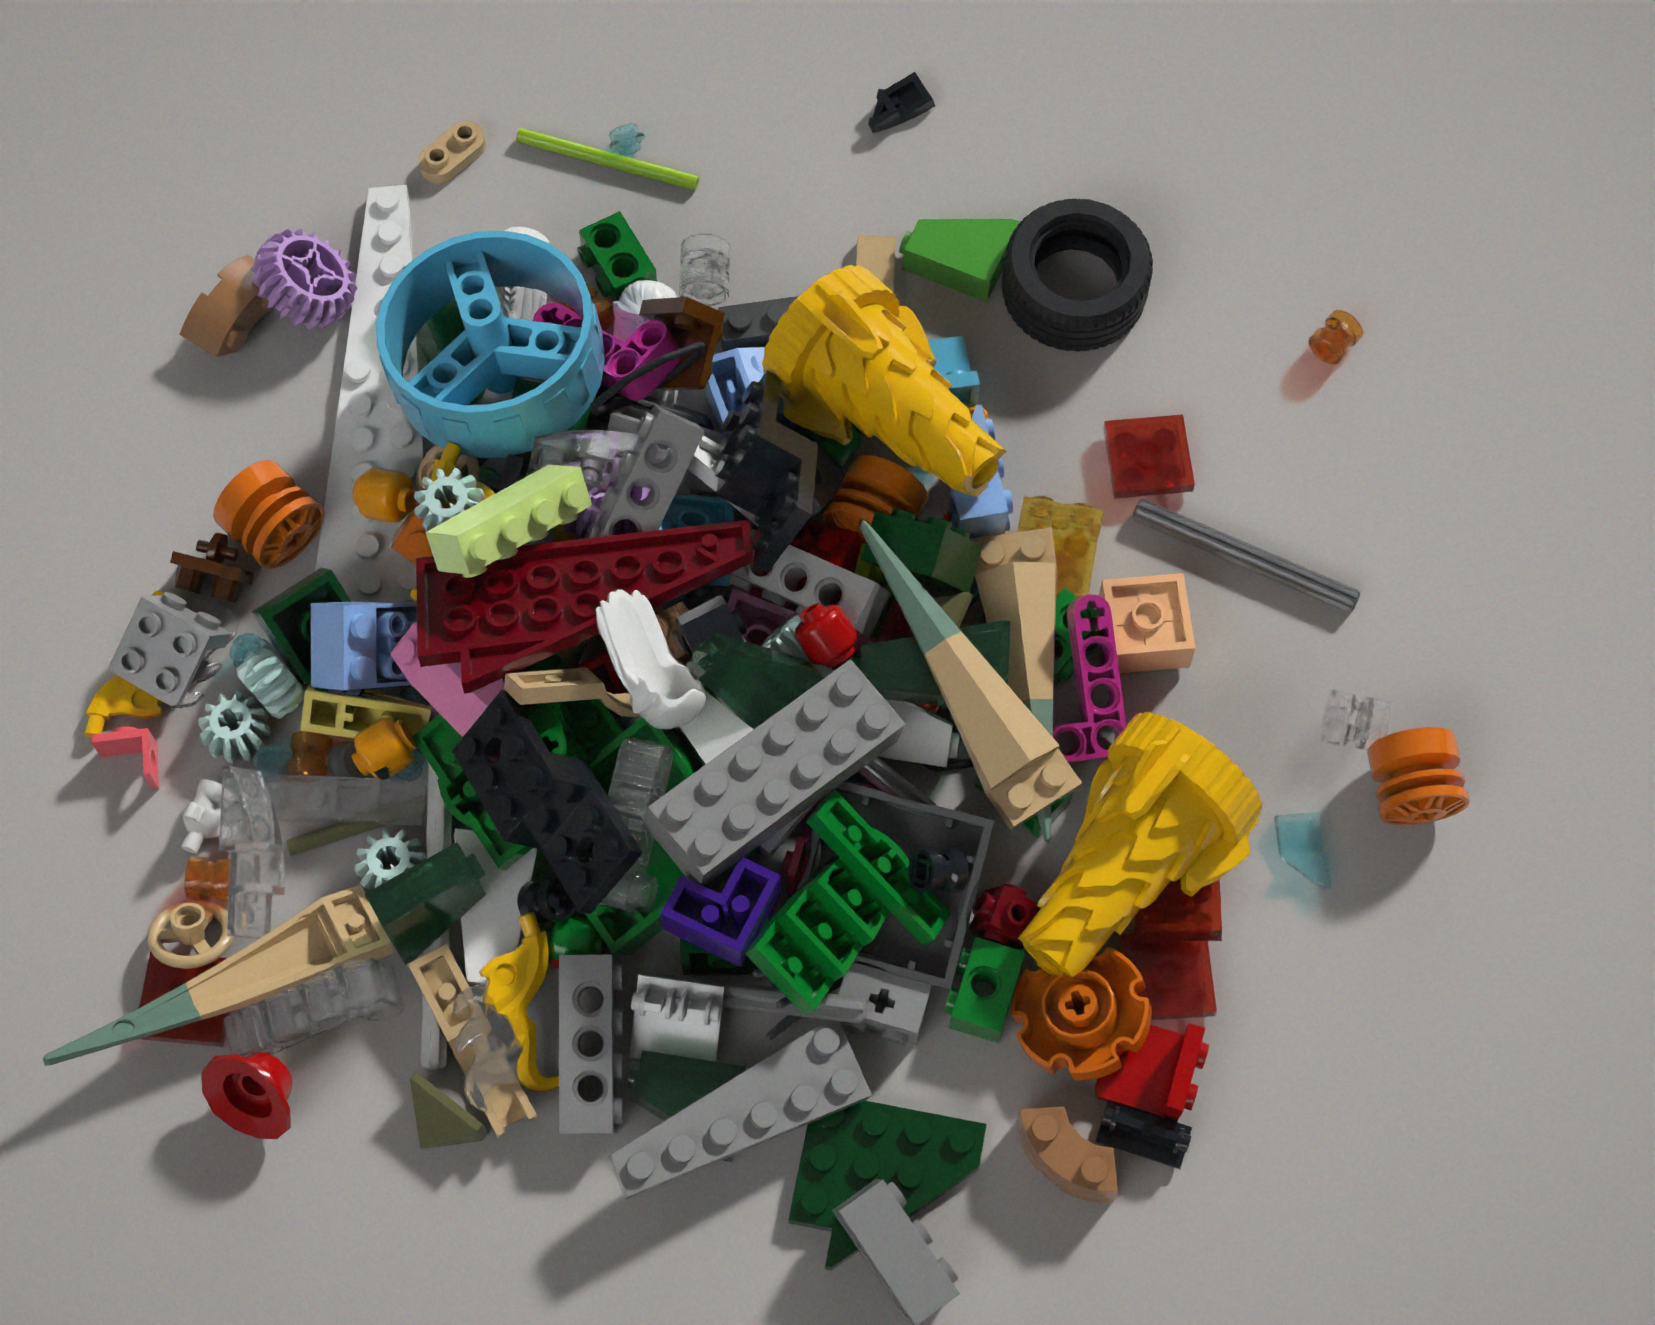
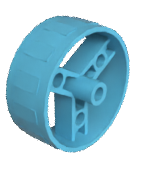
(492, 347)

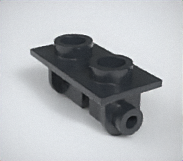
(1144, 1134)

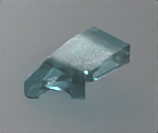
(1302, 846)

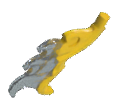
(124, 698)
(499, 1023)

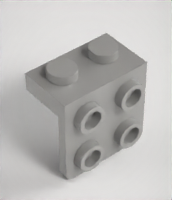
(166, 646)

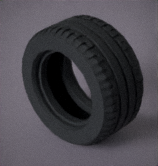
(1081, 227)

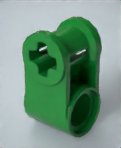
(554, 726)

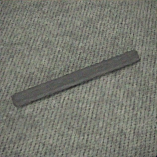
(1246, 555)

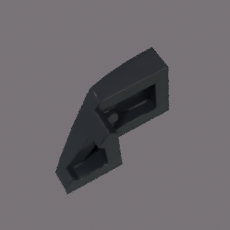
(900, 103)

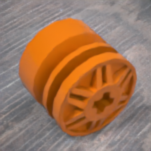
(872, 487)
(268, 514)
(1418, 776)

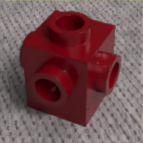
(1003, 914)

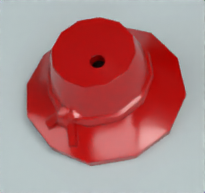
(249, 1093)

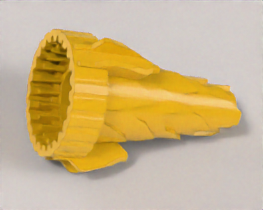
(866, 361)
(1153, 815)

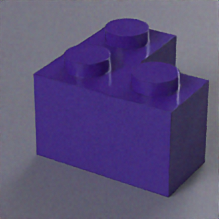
(724, 921)

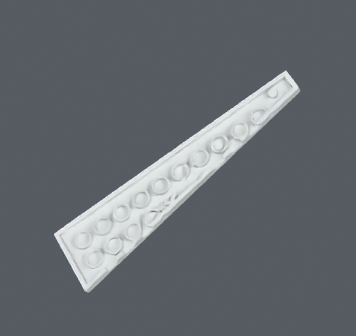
(369, 422)

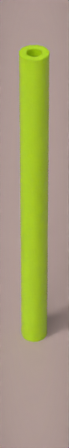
(607, 159)

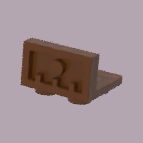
(688, 323)

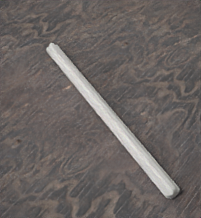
(437, 839)

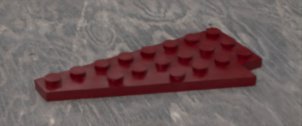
(551, 591)

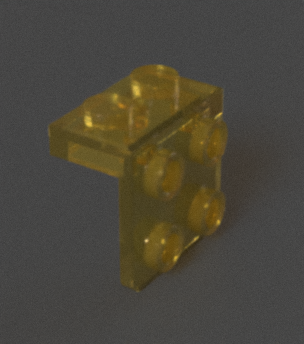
(1074, 537)

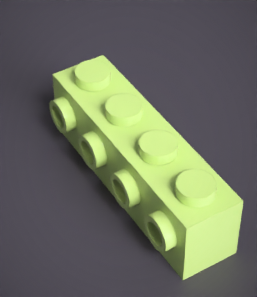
(509, 520)

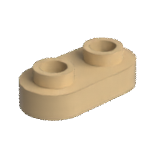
(454, 150)

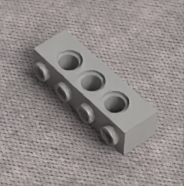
(664, 477)
(860, 599)
(575, 976)

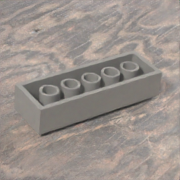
(773, 774)

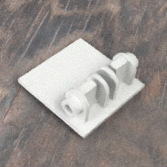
(676, 1017)

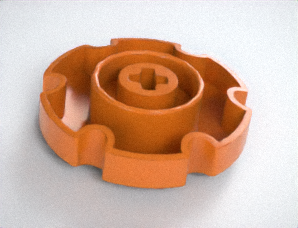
(1089, 1042)

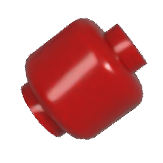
(825, 634)

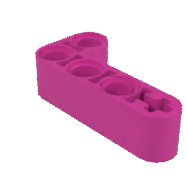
(621, 358)
(1089, 676)

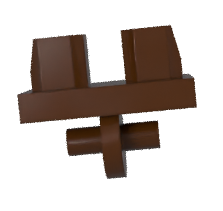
(193, 569)

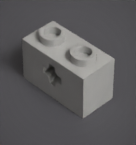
(905, 1005)

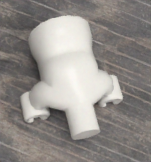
(203, 815)

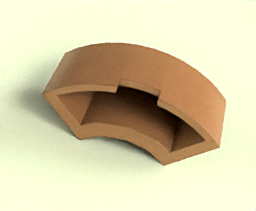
(228, 313)
(1065, 1156)

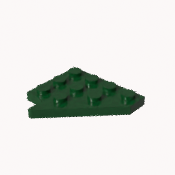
(873, 1141)

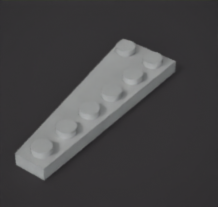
(770, 1099)

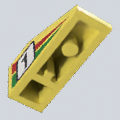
(351, 711)

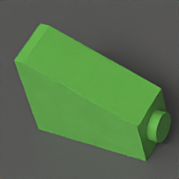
(958, 252)

